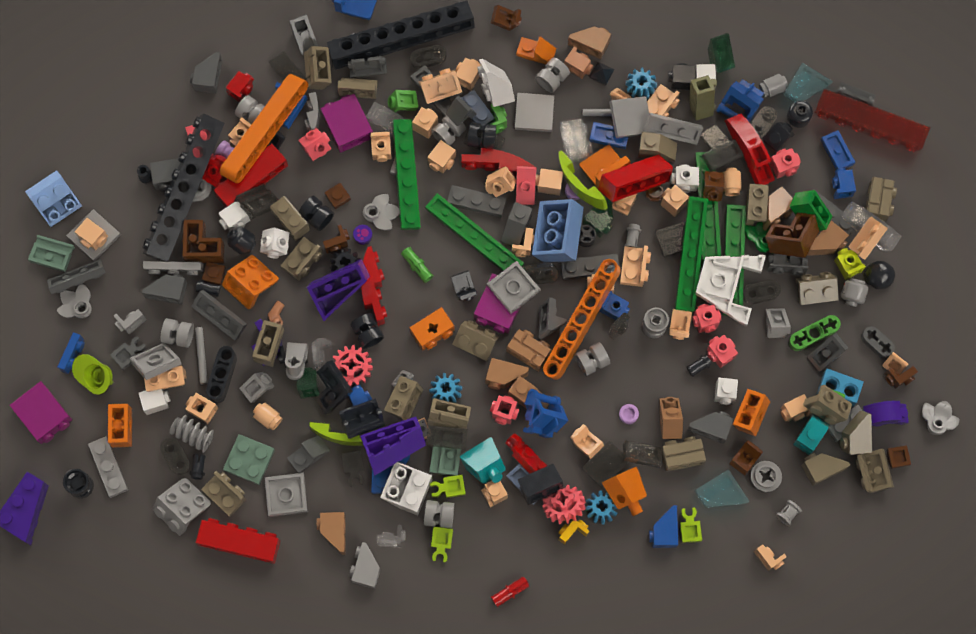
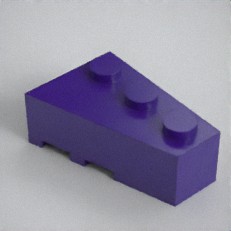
(23, 508)

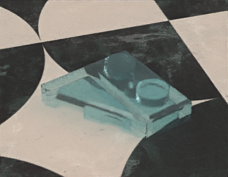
(806, 84)
(721, 492)

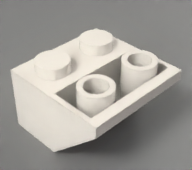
(495, 84)
(406, 488)

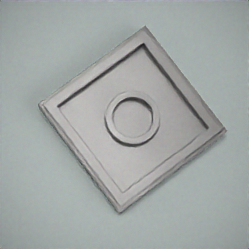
(534, 112)
(629, 116)
(112, 234)
(513, 287)
(155, 361)
(286, 494)

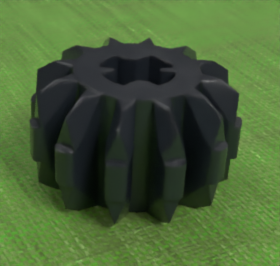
(337, 263)

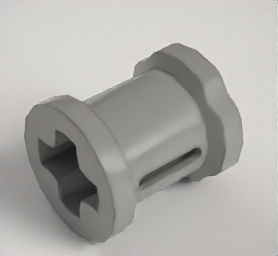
(788, 513)

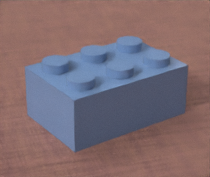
(557, 230)

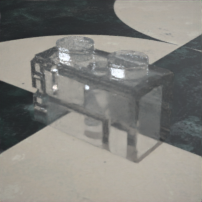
(574, 140)

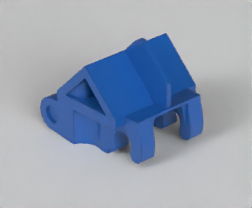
(745, 96)
(544, 420)

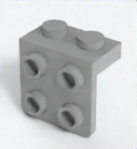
(180, 505)

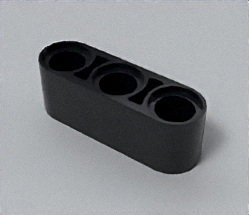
(221, 383)

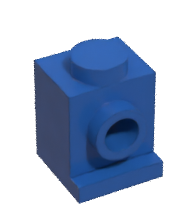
(843, 183)
(608, 309)
(359, 396)

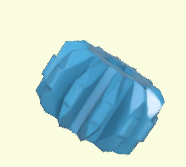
(643, 77)
(453, 388)
(596, 511)

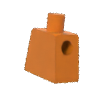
(626, 490)

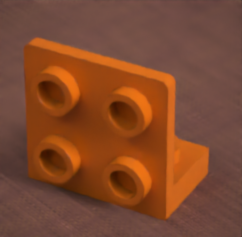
(601, 163)
(248, 280)

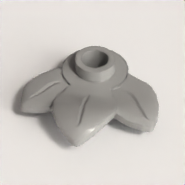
(384, 212)
(74, 301)
(941, 415)

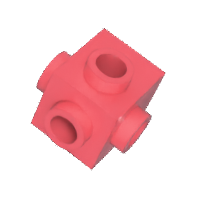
(315, 144)
(785, 163)
(704, 324)
(721, 350)
(504, 403)

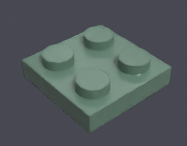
(248, 459)

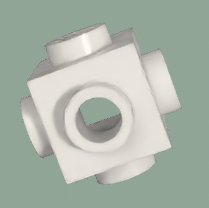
(685, 178)
(274, 242)

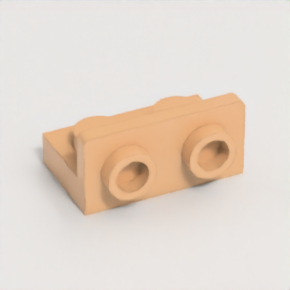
(440, 86)
(663, 101)
(867, 237)
(634, 266)
(168, 379)

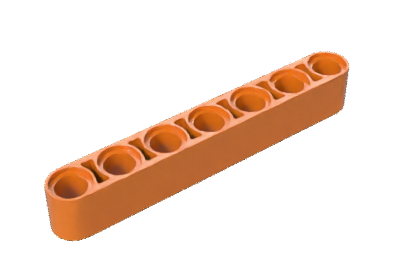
(264, 128)
(582, 309)

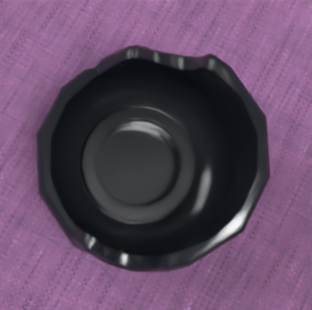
(879, 275)

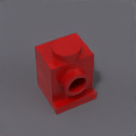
(240, 86)
(212, 171)

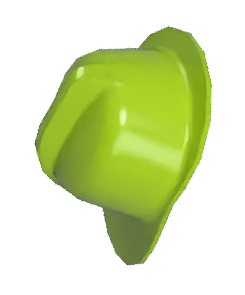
(92, 374)

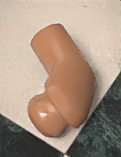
(274, 314)

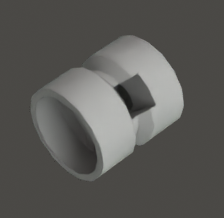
(551, 76)
(248, 109)
(447, 131)
(655, 322)
(183, 335)
(593, 358)
(446, 512)

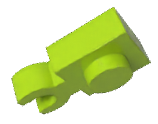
(452, 486)
(690, 529)
(441, 539)

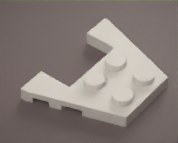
(720, 280)

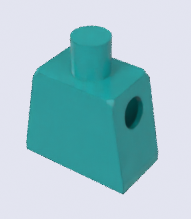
(811, 434)
(484, 462)

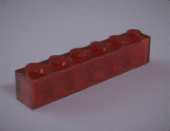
(872, 120)

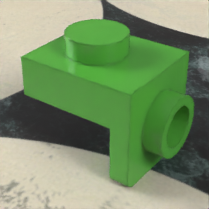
(500, 117)

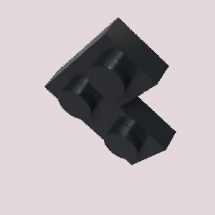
(336, 387)

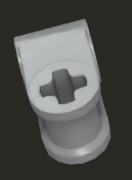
(295, 360)

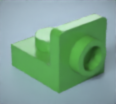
(403, 100)

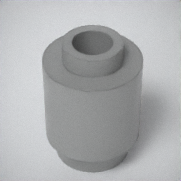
(773, 85)

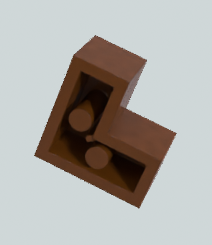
(793, 239)
(198, 247)

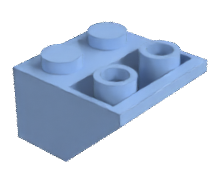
(53, 198)

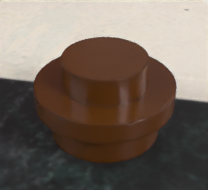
(655, 194)

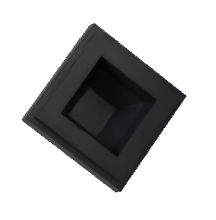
(601, 73)
(277, 140)

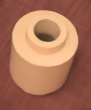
(732, 182)
(267, 416)

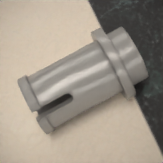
(633, 234)

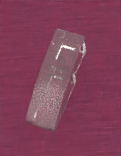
(857, 216)

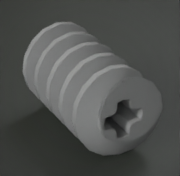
(191, 433)

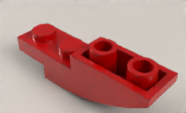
(752, 148)
(493, 159)
(369, 292)

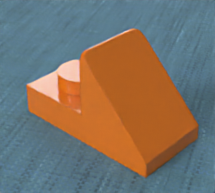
(537, 51)

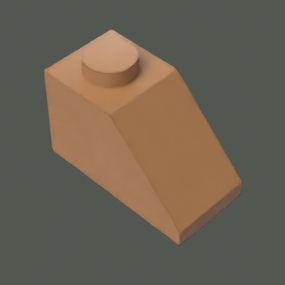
(591, 41)
(829, 241)
(503, 374)
(520, 390)
(333, 529)

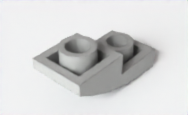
(313, 114)

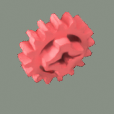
(359, 367)
(573, 500)

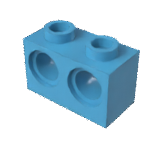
(841, 383)

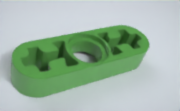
(799, 334)

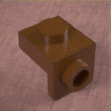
(506, 18)
(713, 185)
(337, 243)
(905, 378)
(746, 457)

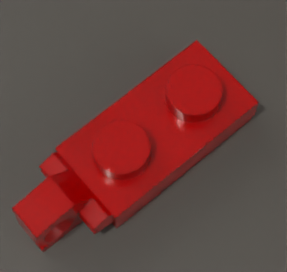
(524, 454)

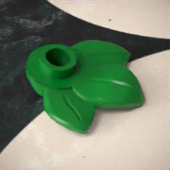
(757, 235)

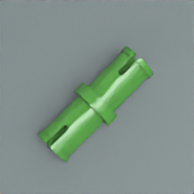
(417, 265)

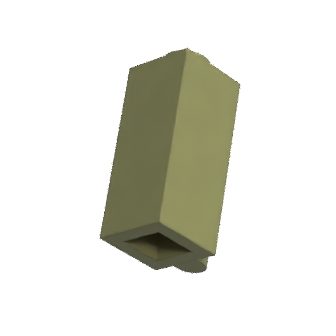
(702, 97)

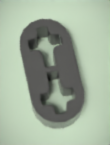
(880, 338)

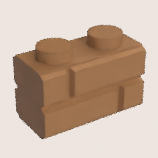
(528, 349)

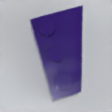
(335, 288)
(392, 443)

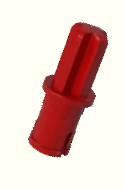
(510, 591)

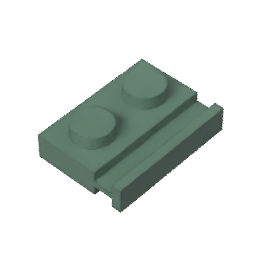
(51, 253)
(445, 461)

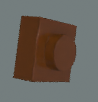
(337, 196)
(213, 273)
(898, 457)

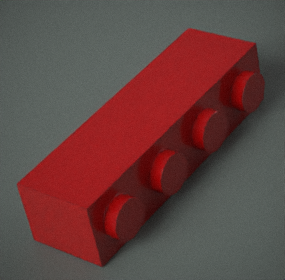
(265, 168)
(635, 178)
(238, 541)

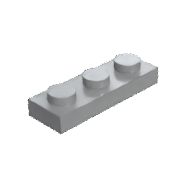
(673, 128)
(156, 267)
(108, 467)

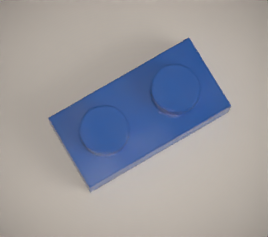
(605, 135)
(837, 150)
(74, 347)

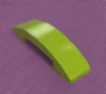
(590, 196)
(324, 431)

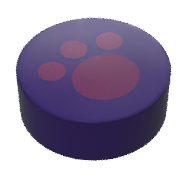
(362, 234)

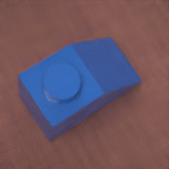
(665, 530)

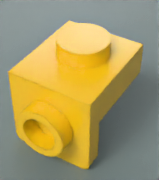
(567, 531)

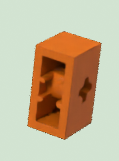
(437, 320)
(751, 412)
(119, 425)

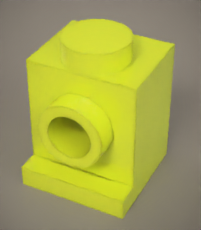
(849, 269)

